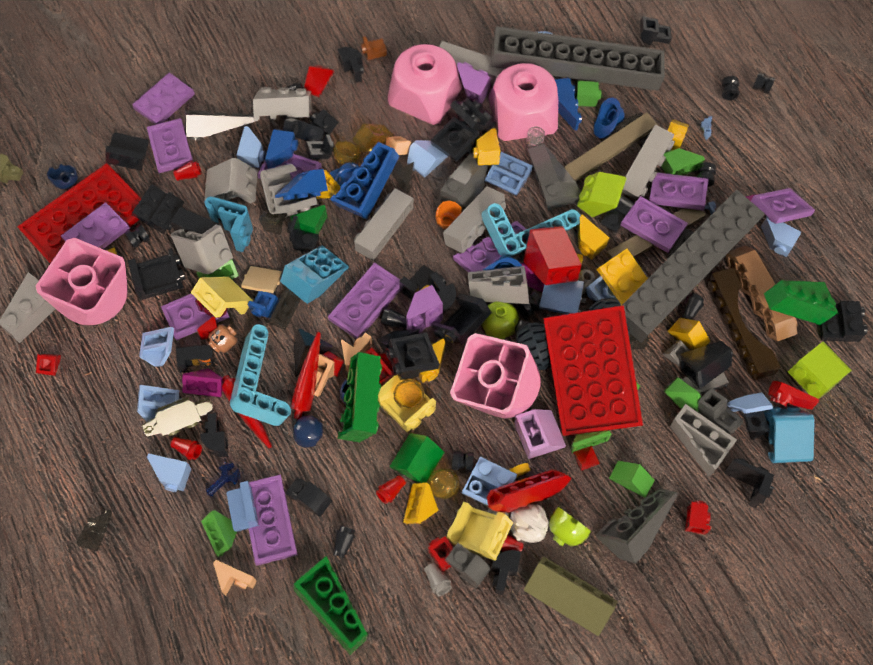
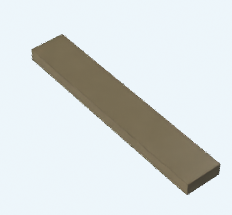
(610, 147)
(638, 245)

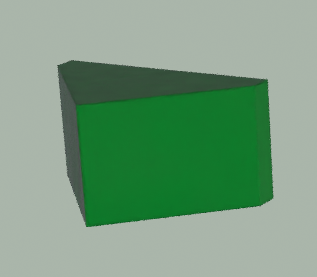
(312, 219)

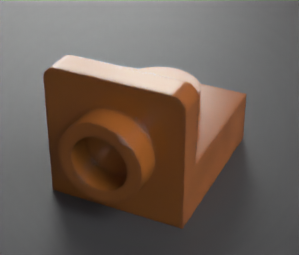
(373, 49)

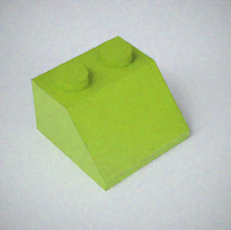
(601, 193)
(819, 371)

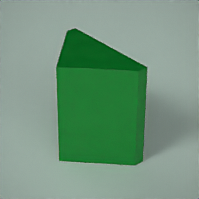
(417, 458)

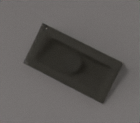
(283, 309)

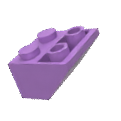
(474, 82)
(424, 309)

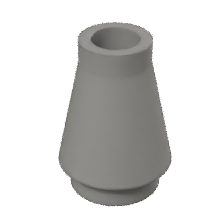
(438, 580)

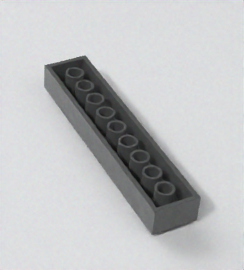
(579, 58)
(690, 264)

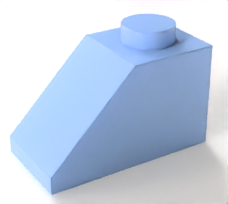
(250, 149)
(780, 236)
(170, 472)

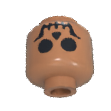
(222, 338)

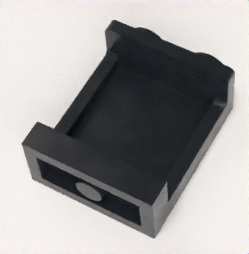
(157, 275)
(464, 321)

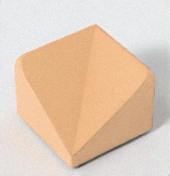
(399, 143)

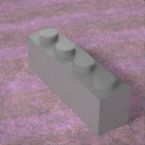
(477, 60)
(647, 161)
(469, 223)
(383, 224)

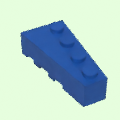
(367, 182)

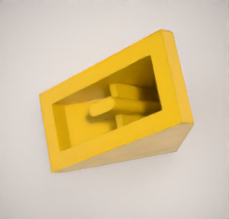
(690, 333)

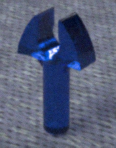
(224, 478)

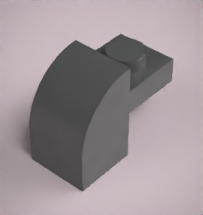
(714, 408)
(471, 566)

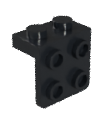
(127, 151)
(754, 476)

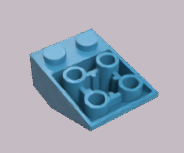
(313, 273)

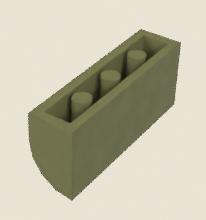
(571, 596)

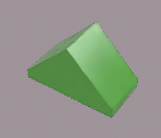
(632, 477)

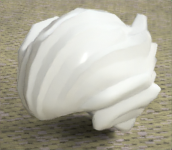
(529, 523)

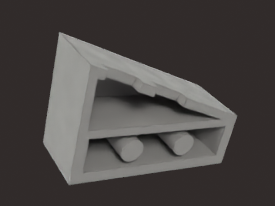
(282, 102)
(500, 285)
(25, 310)
(702, 438)

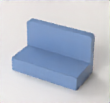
(242, 507)

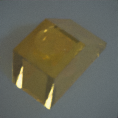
(370, 135)

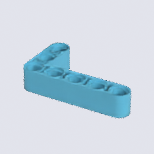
(515, 240)
(255, 403)

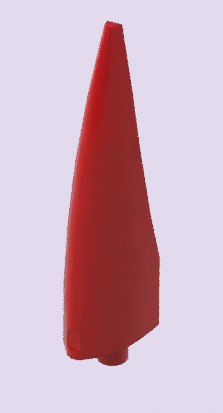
(306, 382)
(254, 424)

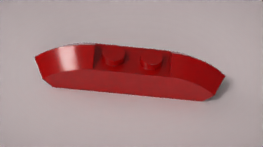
(525, 491)

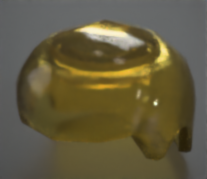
(346, 152)
(408, 393)
(444, 483)

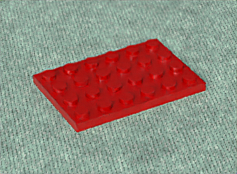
(63, 213)
(593, 371)

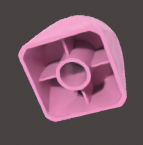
(424, 83)
(524, 99)
(85, 283)
(496, 377)

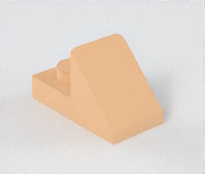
(362, 344)
(324, 371)
(228, 574)

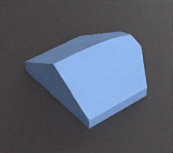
(425, 157)
(156, 346)
(152, 398)
(750, 403)

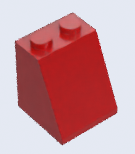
(552, 256)

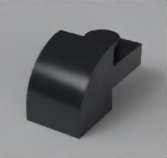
(652, 31)
(351, 61)
(615, 216)
(446, 293)
(214, 440)
(309, 496)
(505, 565)

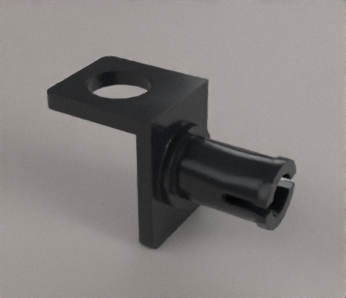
(757, 424)

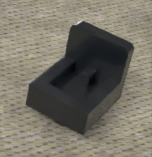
(324, 120)
(320, 149)

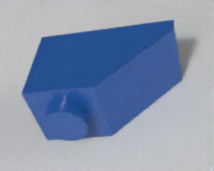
(280, 148)

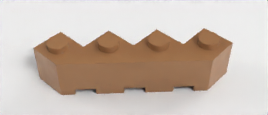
(755, 282)

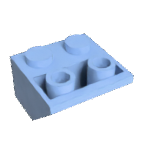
(486, 477)

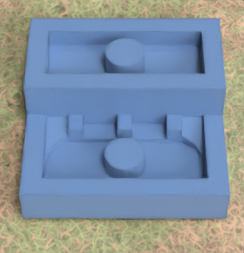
(509, 174)
(562, 297)

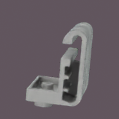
(231, 180)
(273, 181)
(202, 251)

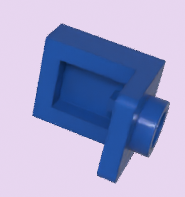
(262, 304)

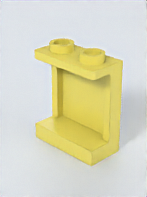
(219, 294)
(405, 417)
(479, 531)

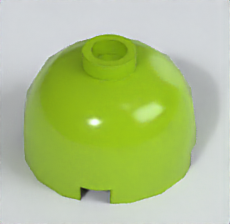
(501, 321)
(567, 529)

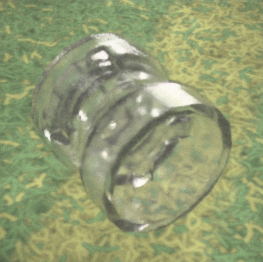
(535, 137)

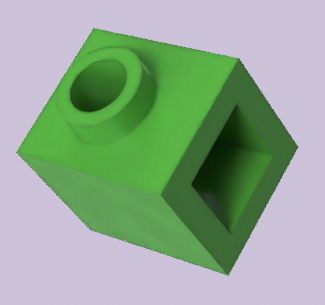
(588, 93)

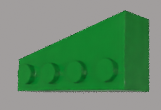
(802, 300)
(361, 398)
(331, 605)

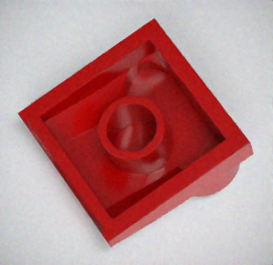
(785, 394)

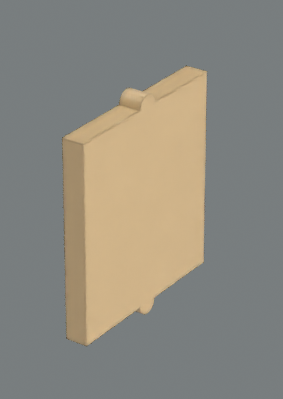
(261, 279)

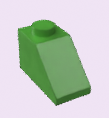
(681, 162)

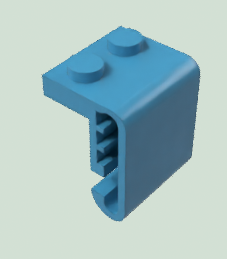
(234, 219)
(791, 434)

